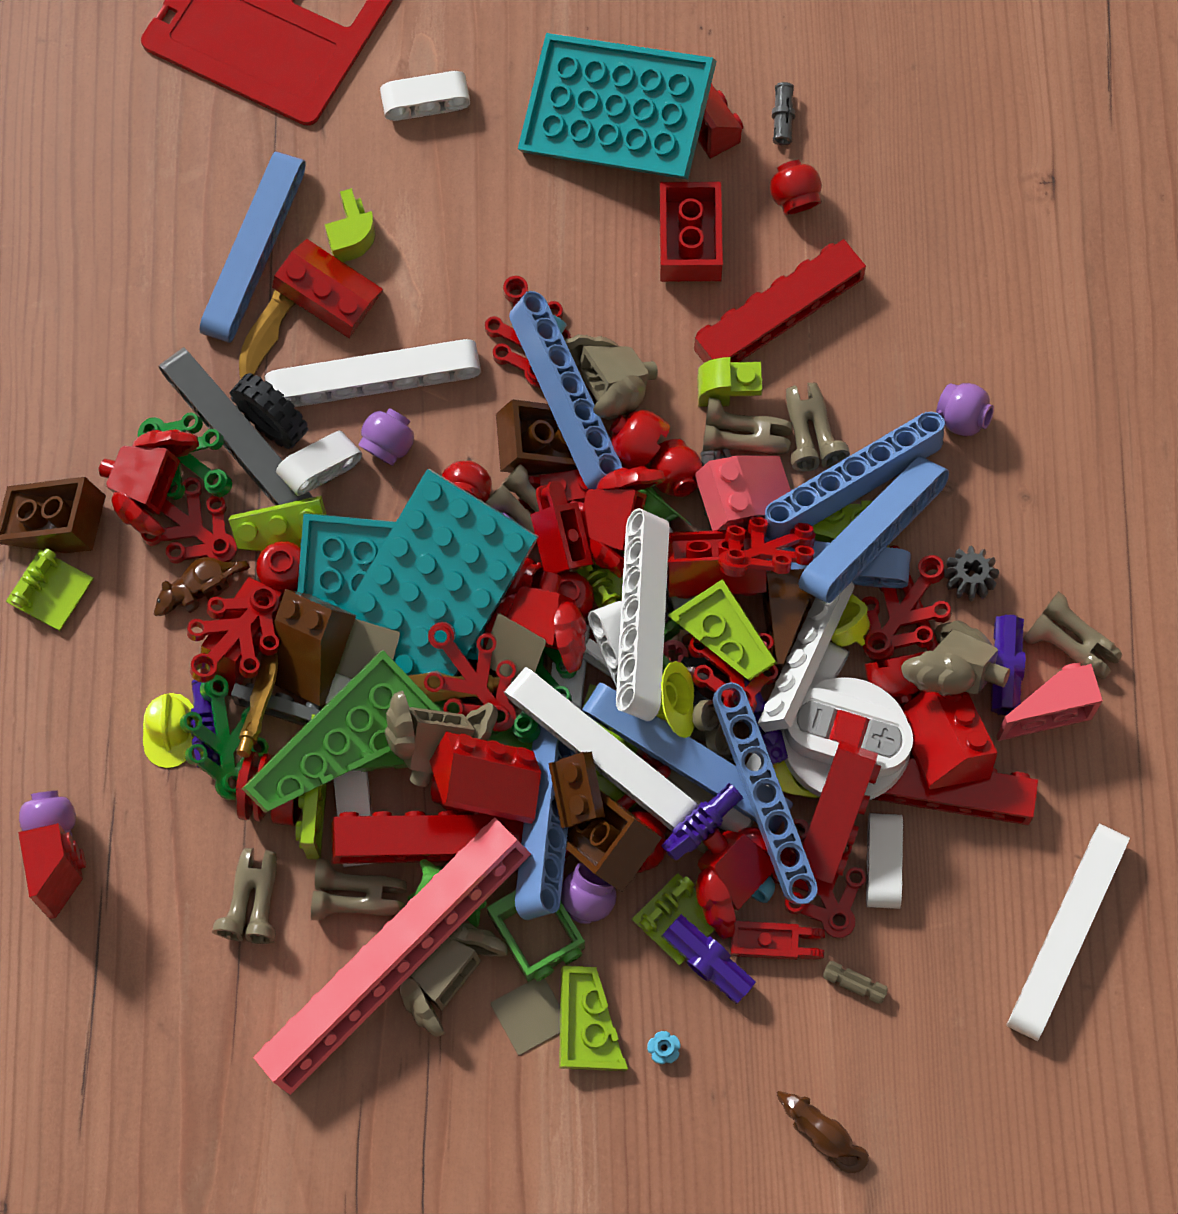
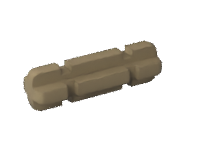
(855, 982)

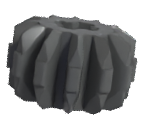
(962, 565)

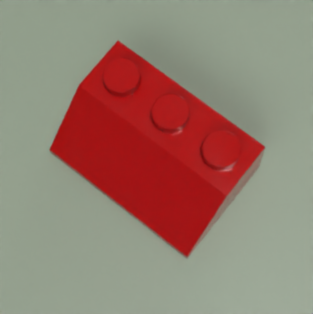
(719, 126)
(326, 287)
(695, 565)
(949, 739)
(487, 777)
(51, 866)

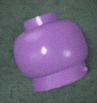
(965, 408)
(387, 435)
(47, 809)
(587, 895)

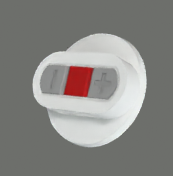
(850, 713)

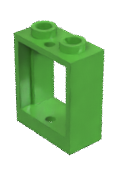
(506, 908)

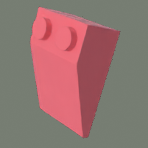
(740, 488)
(1062, 701)

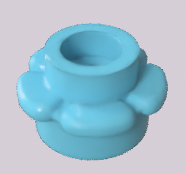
(660, 1056)

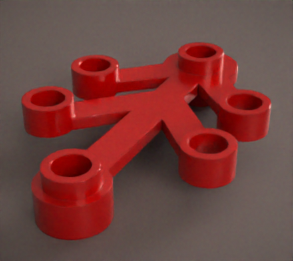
(509, 333)
(192, 526)
(736, 561)
(904, 614)
(235, 630)
(474, 681)
(714, 683)
(825, 892)

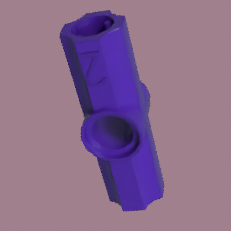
(1009, 642)
(708, 959)

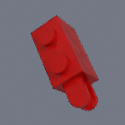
(560, 531)

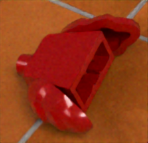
(144, 476)
(608, 509)
(548, 616)
(732, 873)

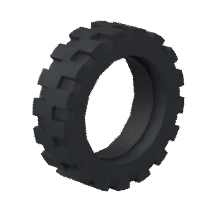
(269, 411)

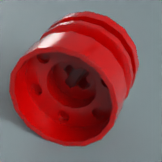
(284, 814)

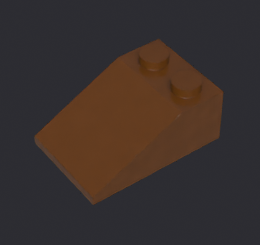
(531, 438)
(52, 515)
(784, 612)
(310, 644)
(613, 844)

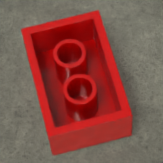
(690, 231)

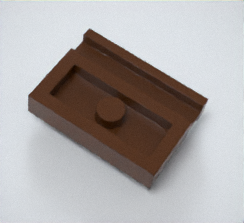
(576, 789)

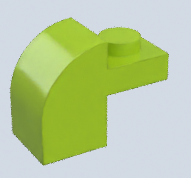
(355, 233)
(724, 379)

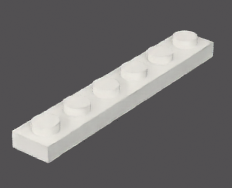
(803, 662)

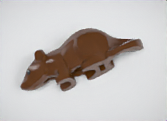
(202, 578)
(826, 1134)

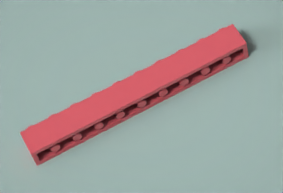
(391, 956)

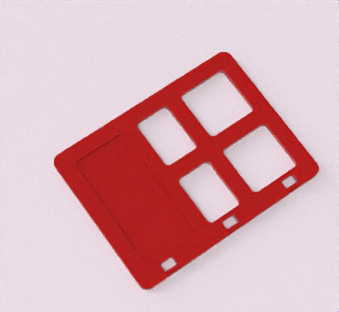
(264, 49)

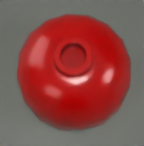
(637, 437)
(889, 677)

